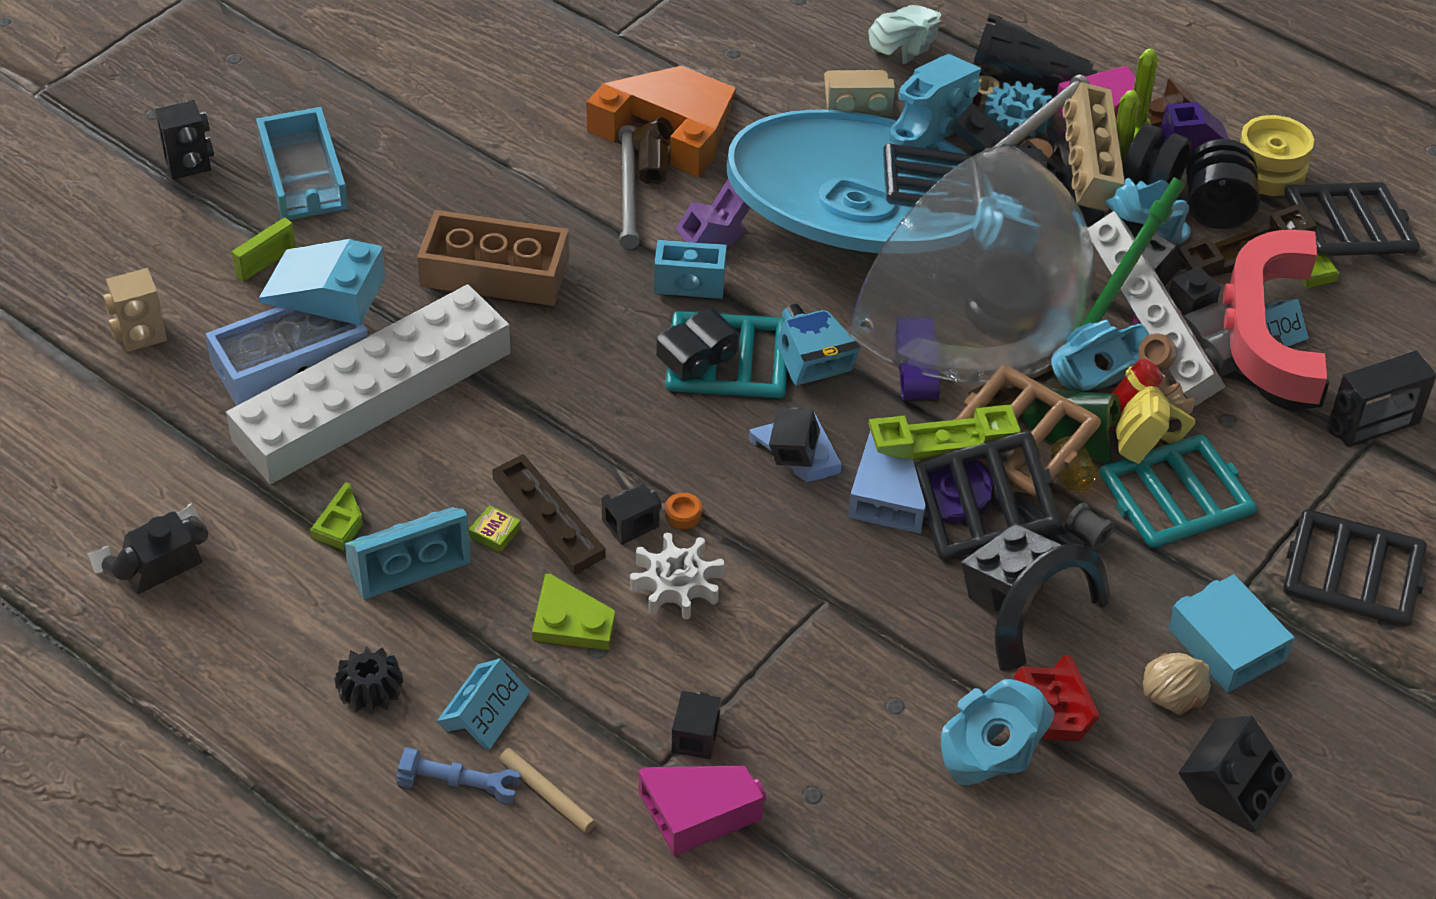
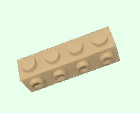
(1093, 146)

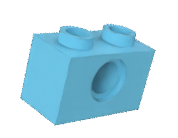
(690, 269)

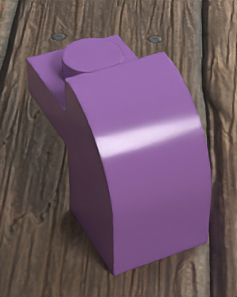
(716, 222)

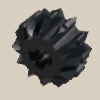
(368, 680)

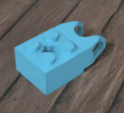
(934, 101)

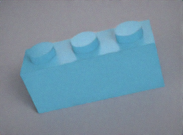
(409, 552)

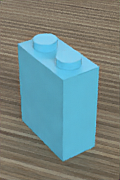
(1230, 632)

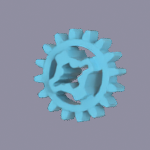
(1014, 105)

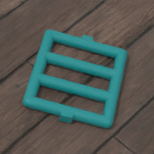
(743, 386)
(1182, 526)

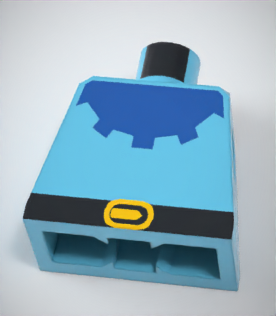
(815, 345)

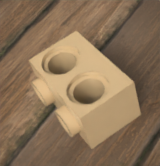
(135, 310)

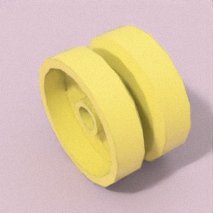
(1281, 151)

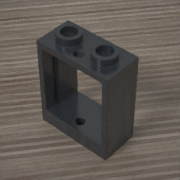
(1404, 377)

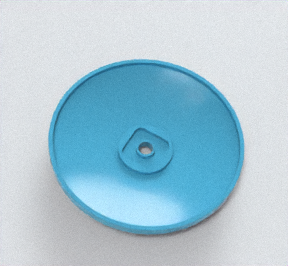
(821, 175)

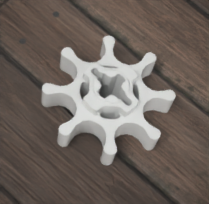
(677, 575)

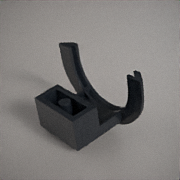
(1012, 571)

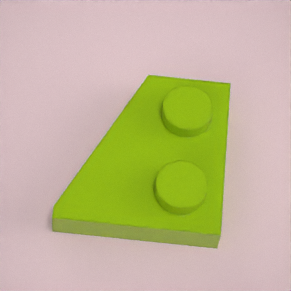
(571, 617)

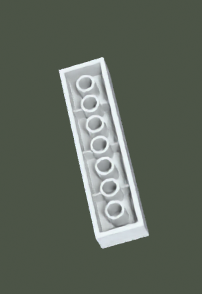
(368, 383)

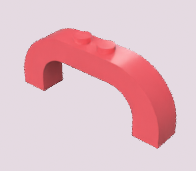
(1259, 356)

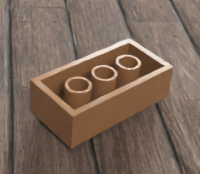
(494, 257)

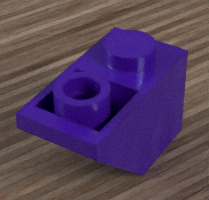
(1193, 123)

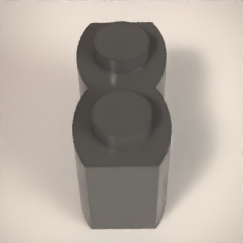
(1209, 330)

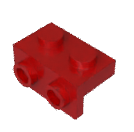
(1066, 695)

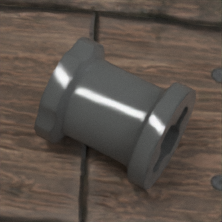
(1089, 526)

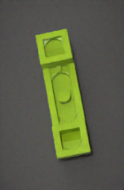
(925, 440)

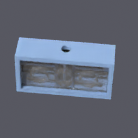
(274, 347)

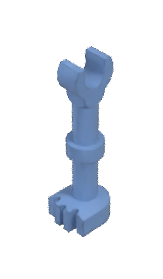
(456, 774)

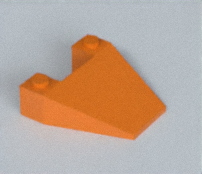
(686, 98)

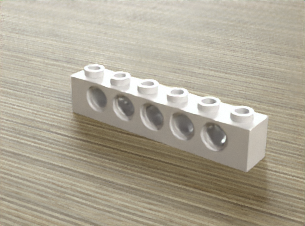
(1157, 309)

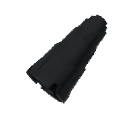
(1017, 55)

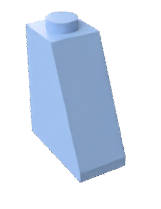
(887, 491)

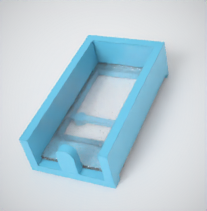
(302, 163)

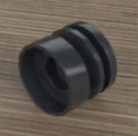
(1222, 184)

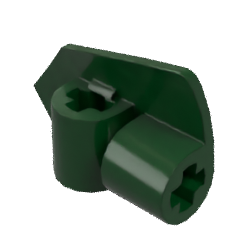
(1103, 405)

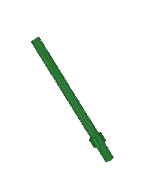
(1159, 212)

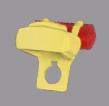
(1145, 412)

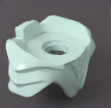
(908, 27)

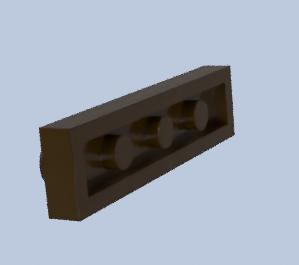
(549, 514)

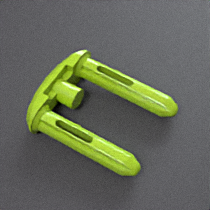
(1136, 102)

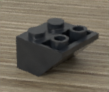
(1236, 772)

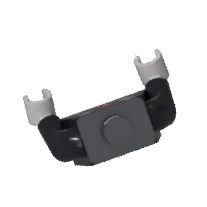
(155, 550)

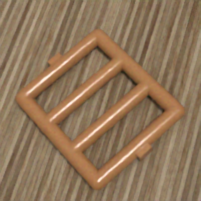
(1060, 406)

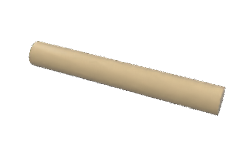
(548, 791)

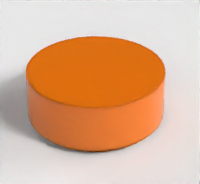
(683, 511)

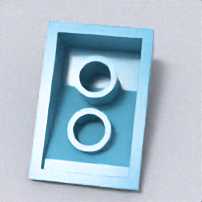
(328, 280)

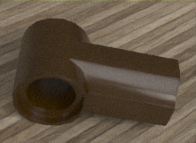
(652, 144)

